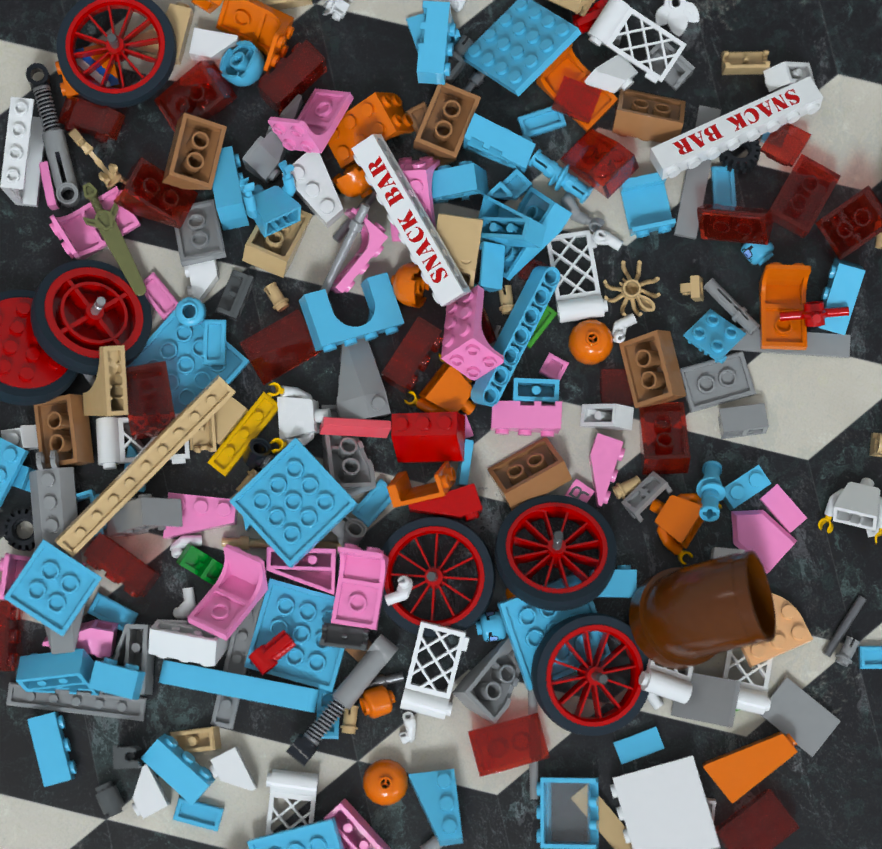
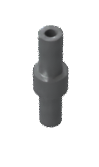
(475, 80)
(386, 680)

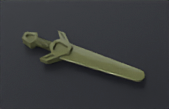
(106, 224)

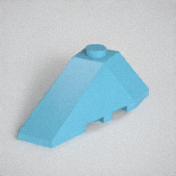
(543, 211)

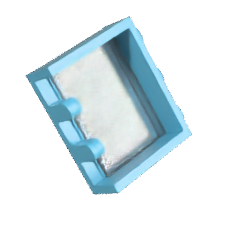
(568, 812)

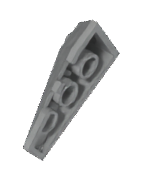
(268, 152)
(360, 384)
(347, 461)
(490, 683)

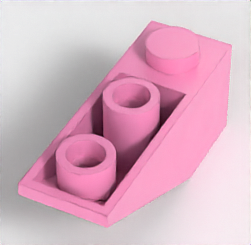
(603, 460)
(96, 638)

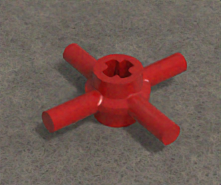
(814, 313)

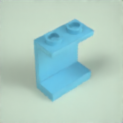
(646, 205)

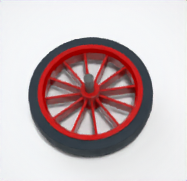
(118, 50)
(555, 552)
(437, 576)
(589, 673)

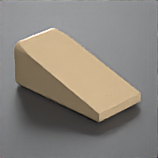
(198, 739)

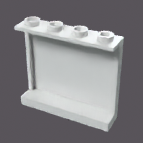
(22, 154)
(665, 807)

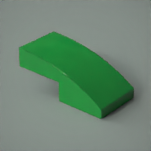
(200, 564)

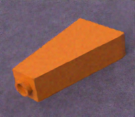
(748, 765)

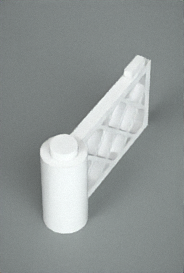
(608, 27)
(583, 304)
(112, 444)
(667, 682)
(751, 697)
(426, 699)
(294, 786)

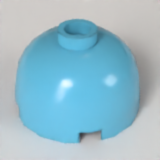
(242, 64)

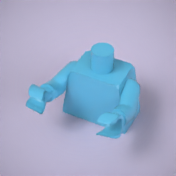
(273, 207)

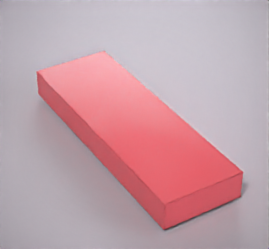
(355, 427)

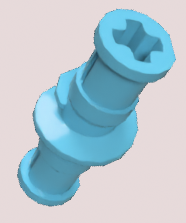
(560, 176)
(710, 491)

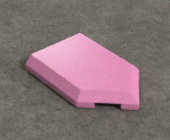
(761, 534)

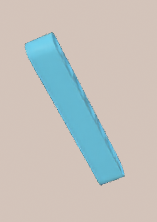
(522, 327)
(239, 686)

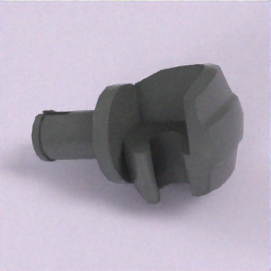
(456, 60)

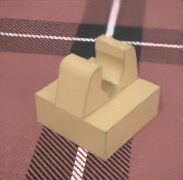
(694, 288)

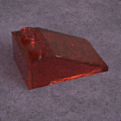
(197, 93)
(601, 162)
(150, 198)
(852, 223)
(664, 439)
(508, 744)

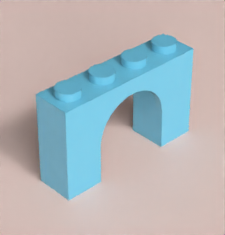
(329, 332)

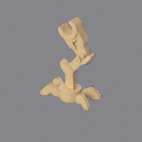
(109, 177)

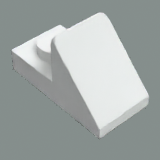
(23, 437)

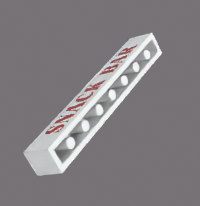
(736, 128)
(410, 220)

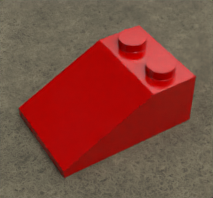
(456, 504)

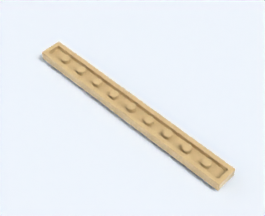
(145, 466)

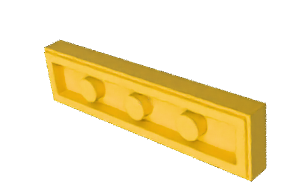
(247, 429)

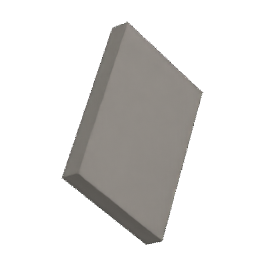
(200, 235)
(717, 383)
(711, 700)
(800, 716)

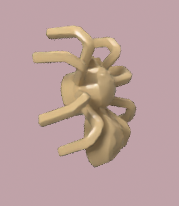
(632, 290)

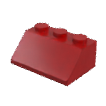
(428, 437)

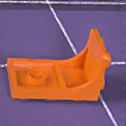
(258, 24)
(569, 65)
(376, 114)
(782, 290)

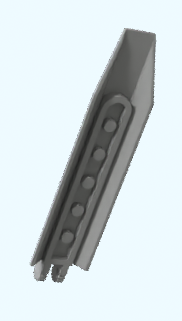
(52, 512)

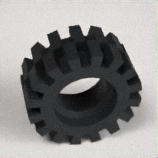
(742, 163)
(11, 527)

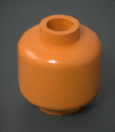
(377, 701)

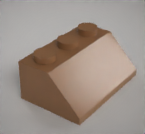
(648, 116)
(446, 121)
(194, 153)
(652, 369)
(64, 429)
(530, 473)

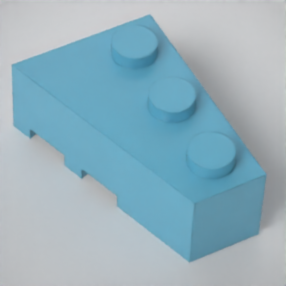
(435, 43)
(498, 143)
(458, 182)
(227, 192)
(508, 226)
(841, 291)
(56, 671)
(439, 801)

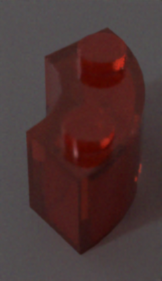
(91, 119)

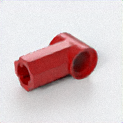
(585, 22)
(267, 655)

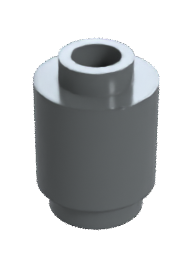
(109, 799)

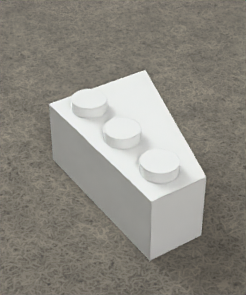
(316, 188)
(185, 643)

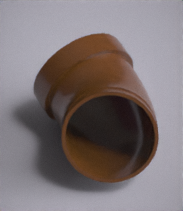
(703, 610)

